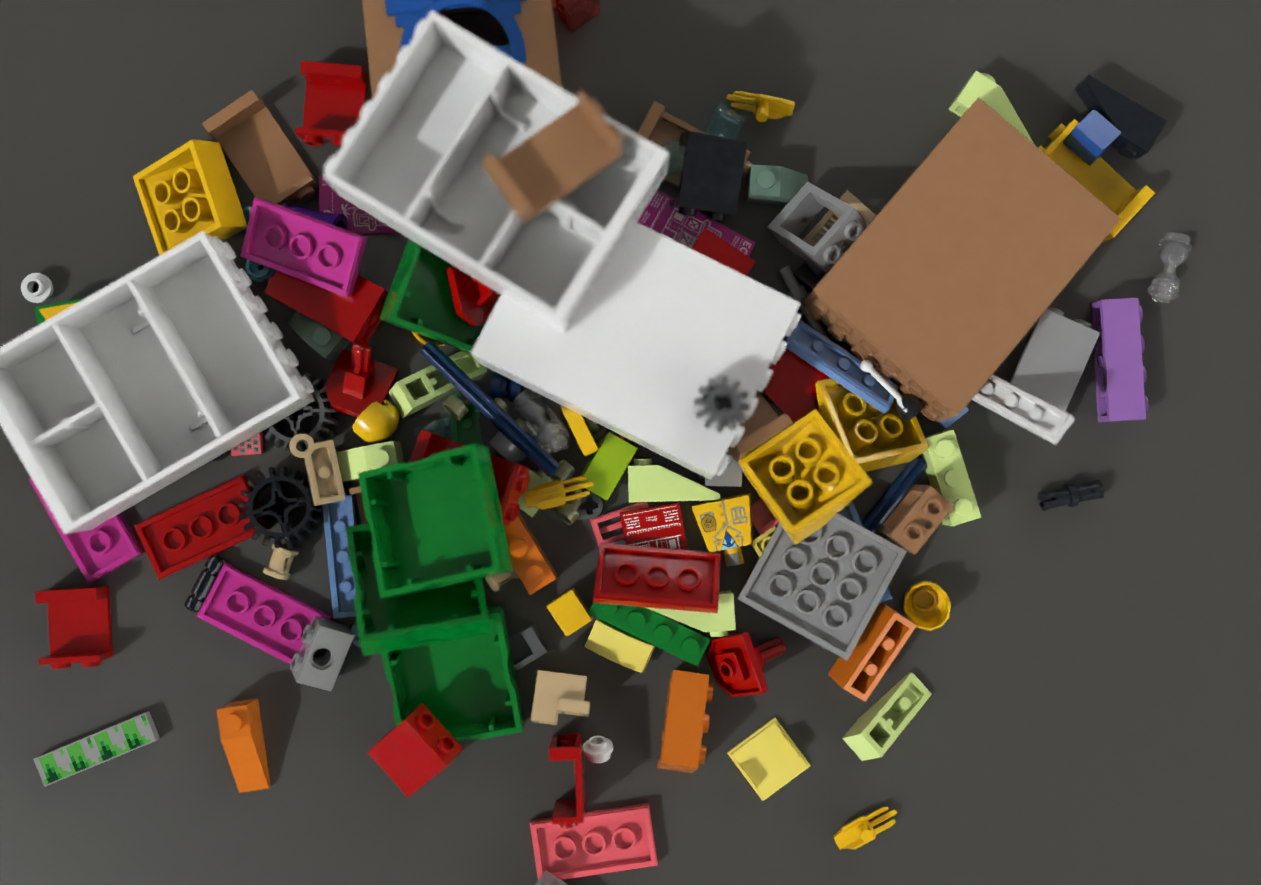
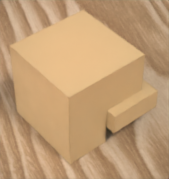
(559, 694)

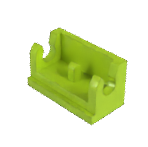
(607, 464)

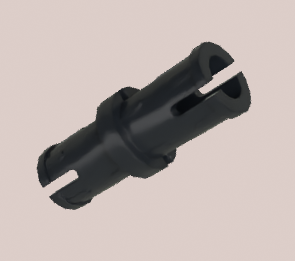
(1070, 495)

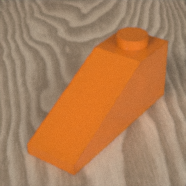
(244, 744)

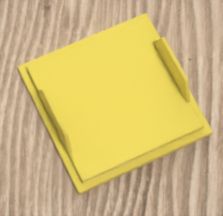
(768, 759)

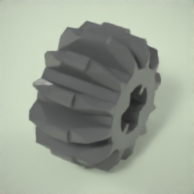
(718, 393)

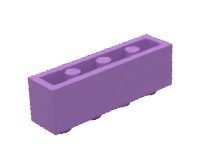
(1119, 360)

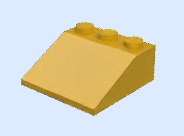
(190, 195)
(868, 434)
(804, 476)

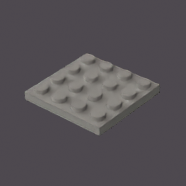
(824, 582)

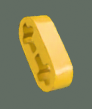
(581, 431)

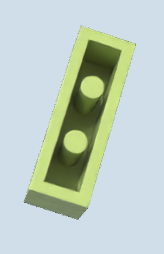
(949, 477)

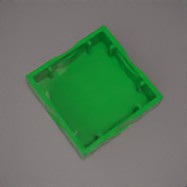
(424, 301)
(435, 521)
(410, 619)
(461, 682)

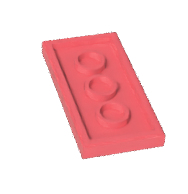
(603, 844)

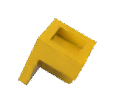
(569, 611)

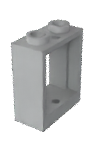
(799, 214)

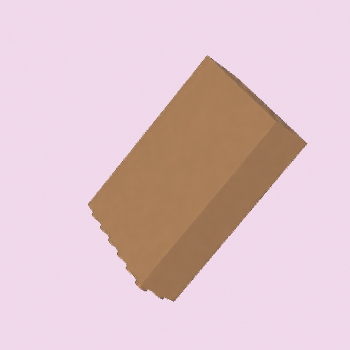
(960, 262)

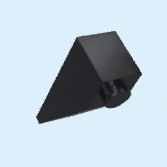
(1137, 124)

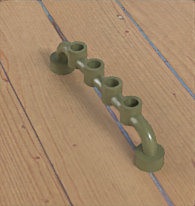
(568, 513)

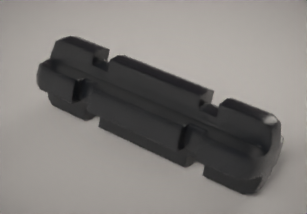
(204, 583)

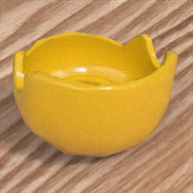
(377, 422)
(927, 605)

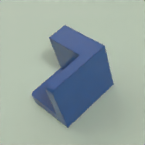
(1092, 137)

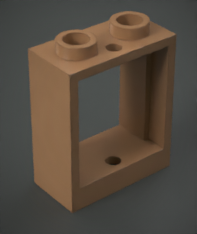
(907, 521)

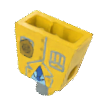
(726, 525)

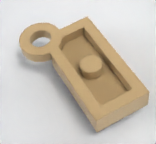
(321, 469)

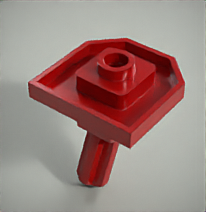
(471, 297)
(358, 380)
(738, 663)

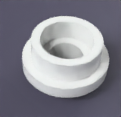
(45, 288)
(598, 749)

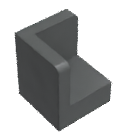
(527, 646)

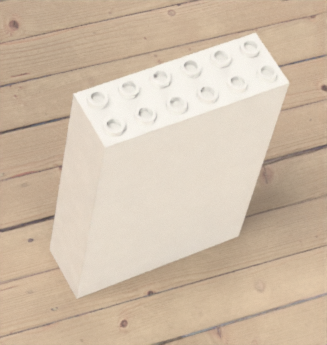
(423, 175)
(647, 344)
(145, 383)

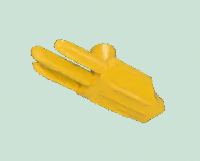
(764, 105)
(554, 494)
(861, 831)

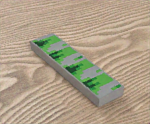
(96, 748)

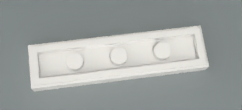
(1024, 409)

